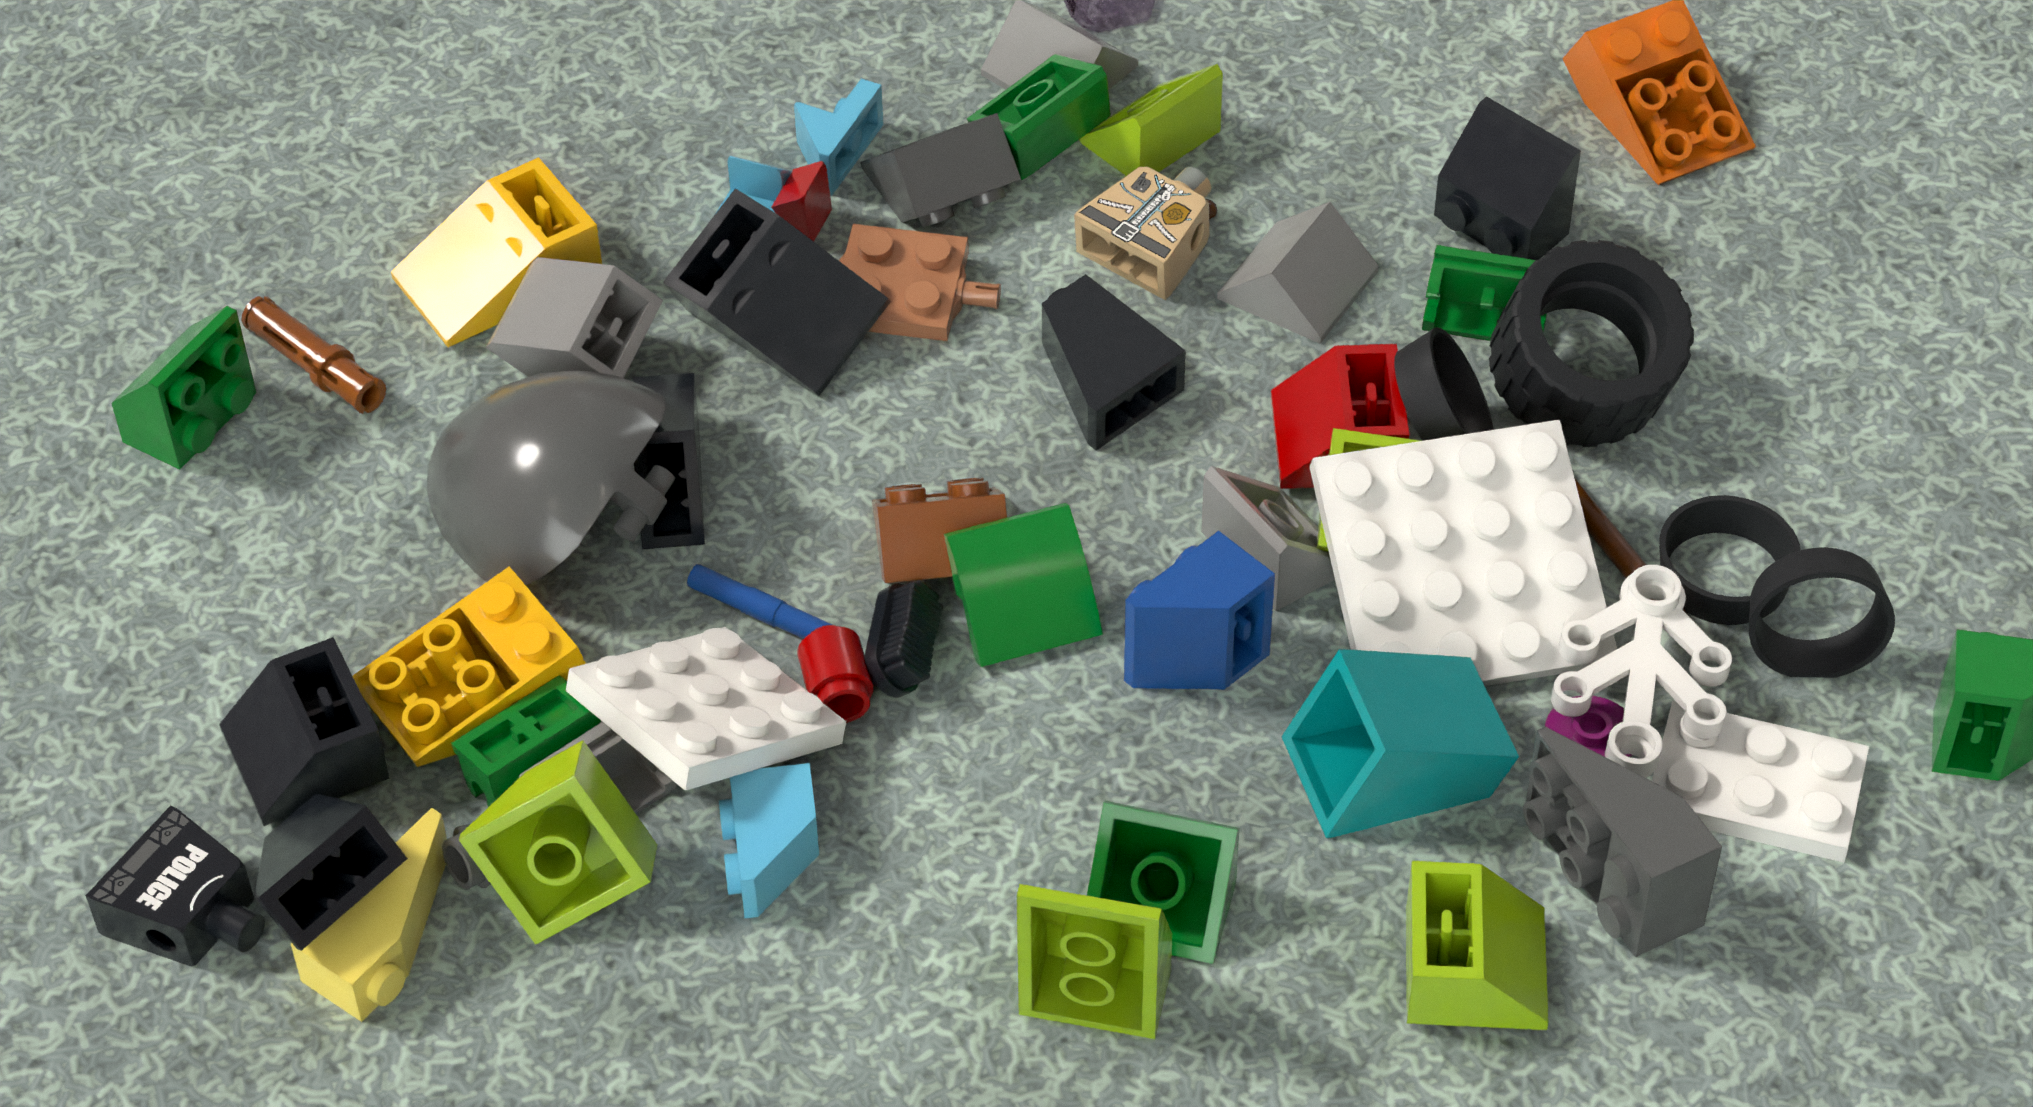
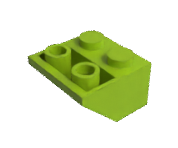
(1473, 950)

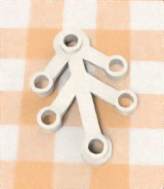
(1644, 663)

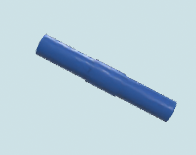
(753, 602)

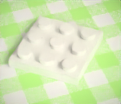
(705, 707)

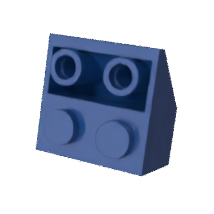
(1199, 619)

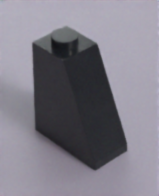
(1108, 359)
(677, 449)
(322, 865)

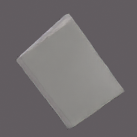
(1036, 34)
(1303, 273)
(1269, 529)

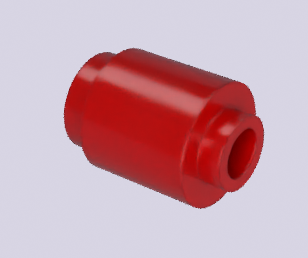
(836, 670)

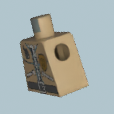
(1147, 227)

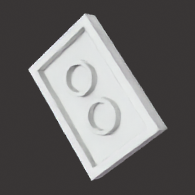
(1766, 782)

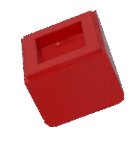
(805, 199)

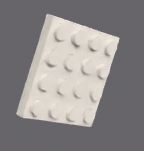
(1462, 549)

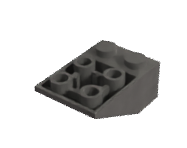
(1622, 841)

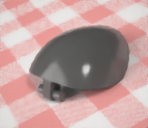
(536, 466)

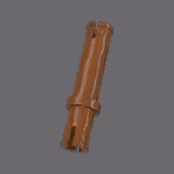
(328, 365)

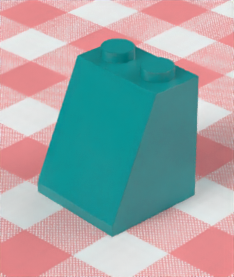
(1396, 739)

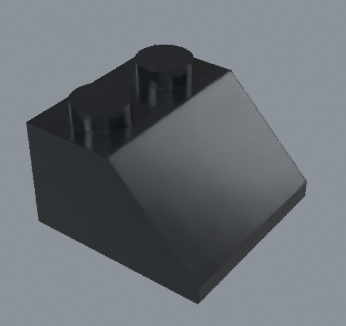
(1508, 184)

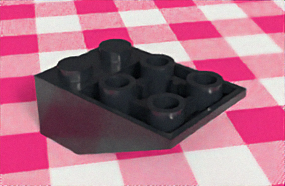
(775, 292)

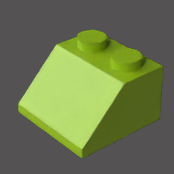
(561, 843)

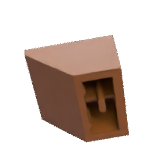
(914, 523)

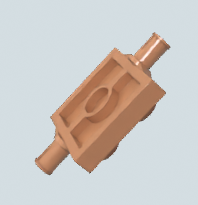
(920, 277)

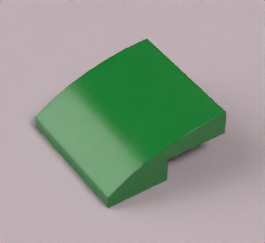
(1023, 584)

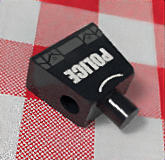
(177, 894)

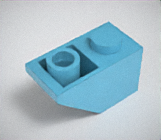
(773, 831)

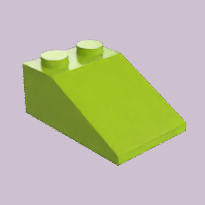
(1092, 961)

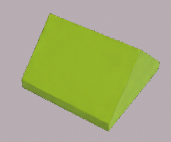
(1161, 123)

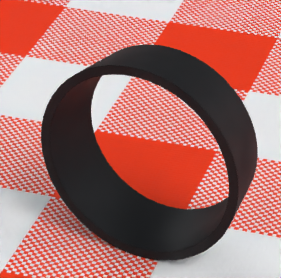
(1440, 388)
(1729, 516)
(1826, 656)

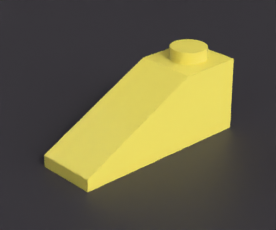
(373, 945)

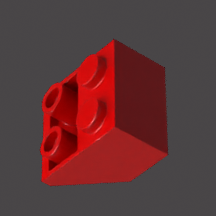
(1338, 390)

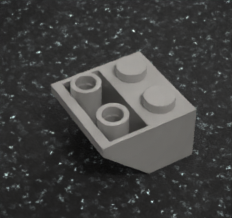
(574, 319)

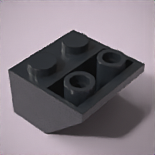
(303, 733)

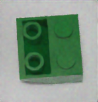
(188, 391)
(1984, 707)

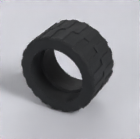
(1623, 290)

